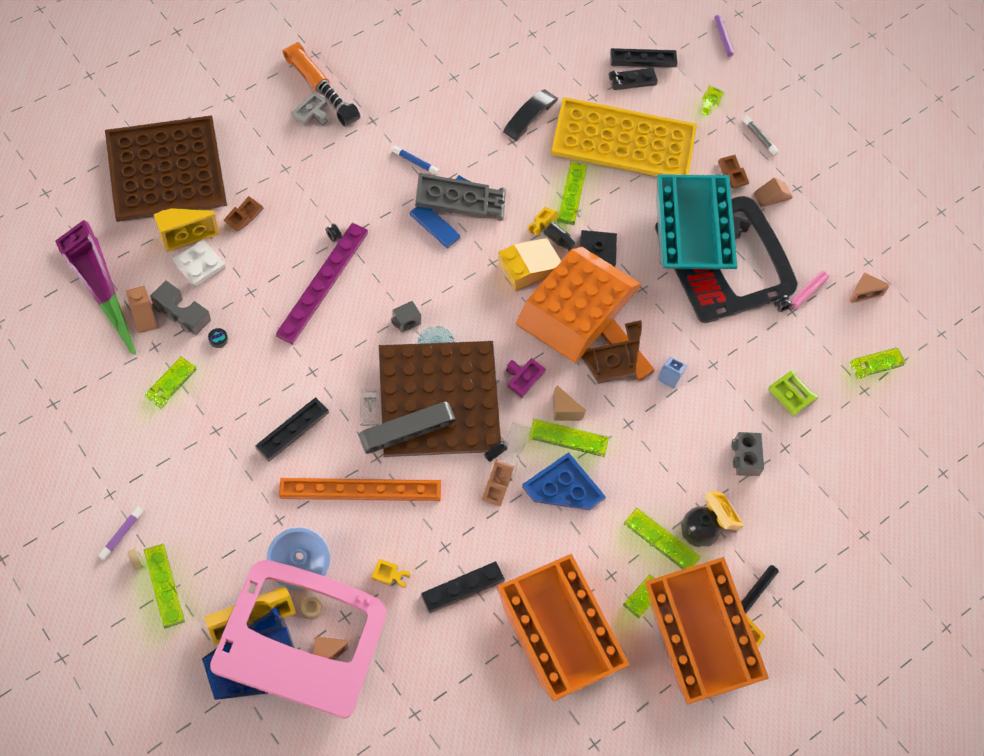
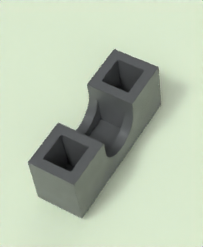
(190, 318)

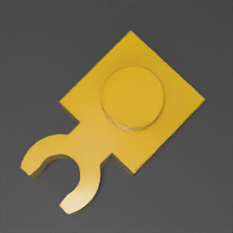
(542, 220)
(387, 573)

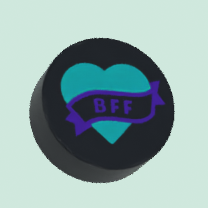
(218, 337)

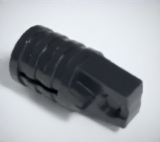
(559, 236)

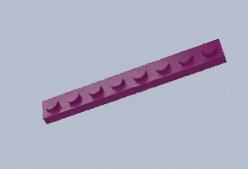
(321, 283)

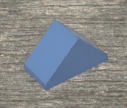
(672, 372)

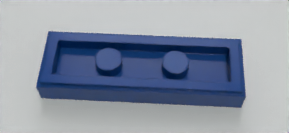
(435, 225)

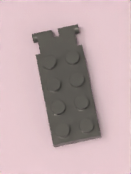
(459, 197)

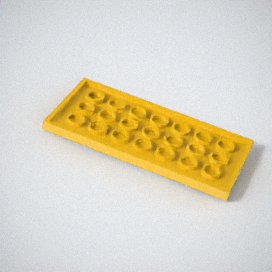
(623, 138)

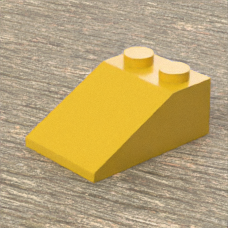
(185, 227)
(528, 262)

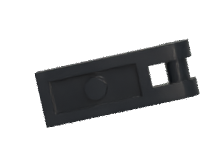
(633, 79)

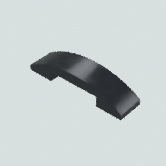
(528, 113)

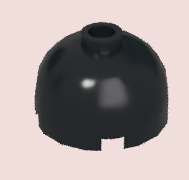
(700, 527)

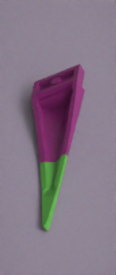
(86, 259)

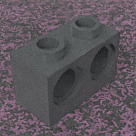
(752, 454)

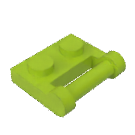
(789, 396)

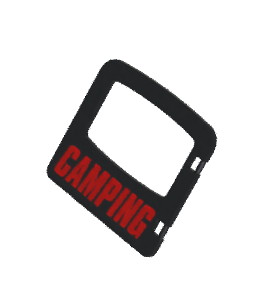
(710, 290)

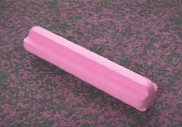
(809, 289)

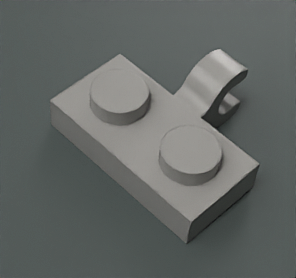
(310, 109)

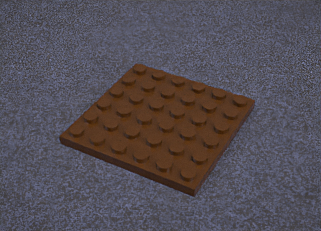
(164, 167)
(438, 373)

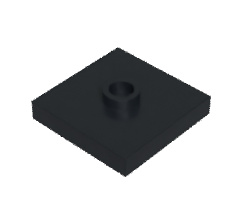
(601, 244)

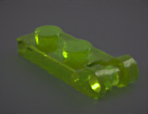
(877, 362)
(170, 382)

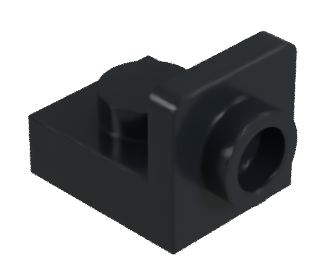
(740, 225)

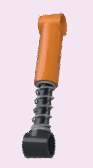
(297, 56)

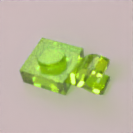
(711, 97)

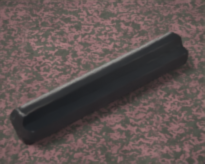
(759, 587)

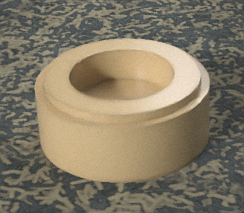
(135, 558)
(311, 608)

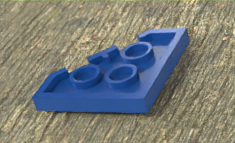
(564, 485)

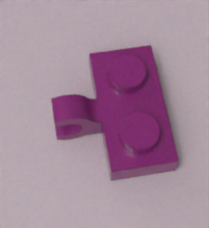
(524, 376)

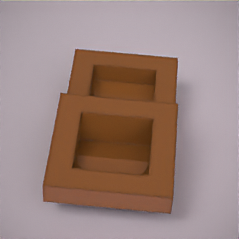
(731, 167)
(242, 216)

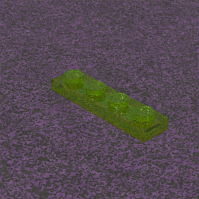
(572, 193)
(568, 437)
(661, 539)
(164, 586)

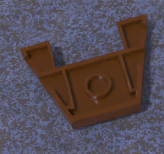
(617, 359)

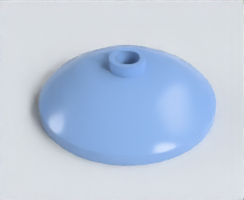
(304, 541)

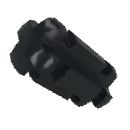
(495, 451)

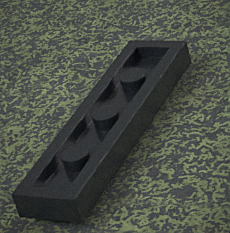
(643, 57)
(291, 429)
(462, 587)

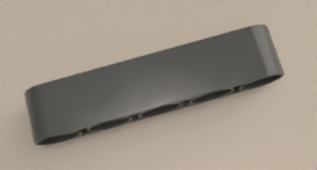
(406, 427)

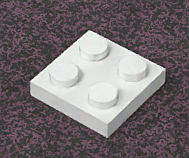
(199, 263)

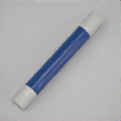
(415, 160)

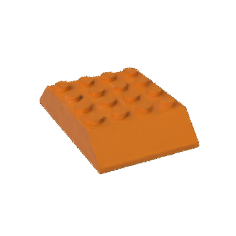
(576, 303)
(561, 628)
(705, 631)

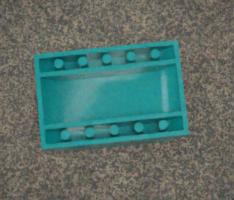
(695, 222)

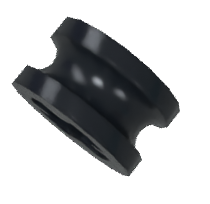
(333, 232)
(783, 303)

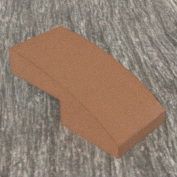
(498, 483)

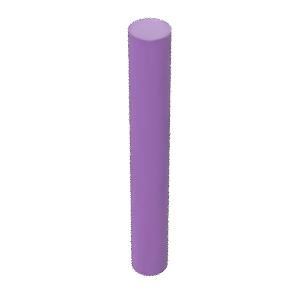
(723, 34)

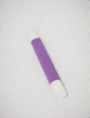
(120, 533)

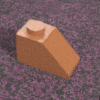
(141, 309)

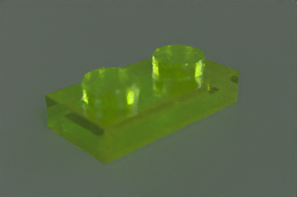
(638, 601)

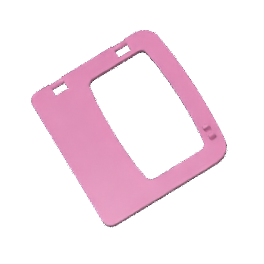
(290, 672)

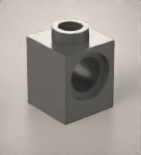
(406, 317)

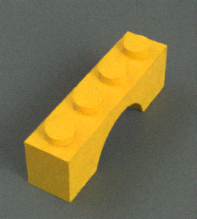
(265, 602)

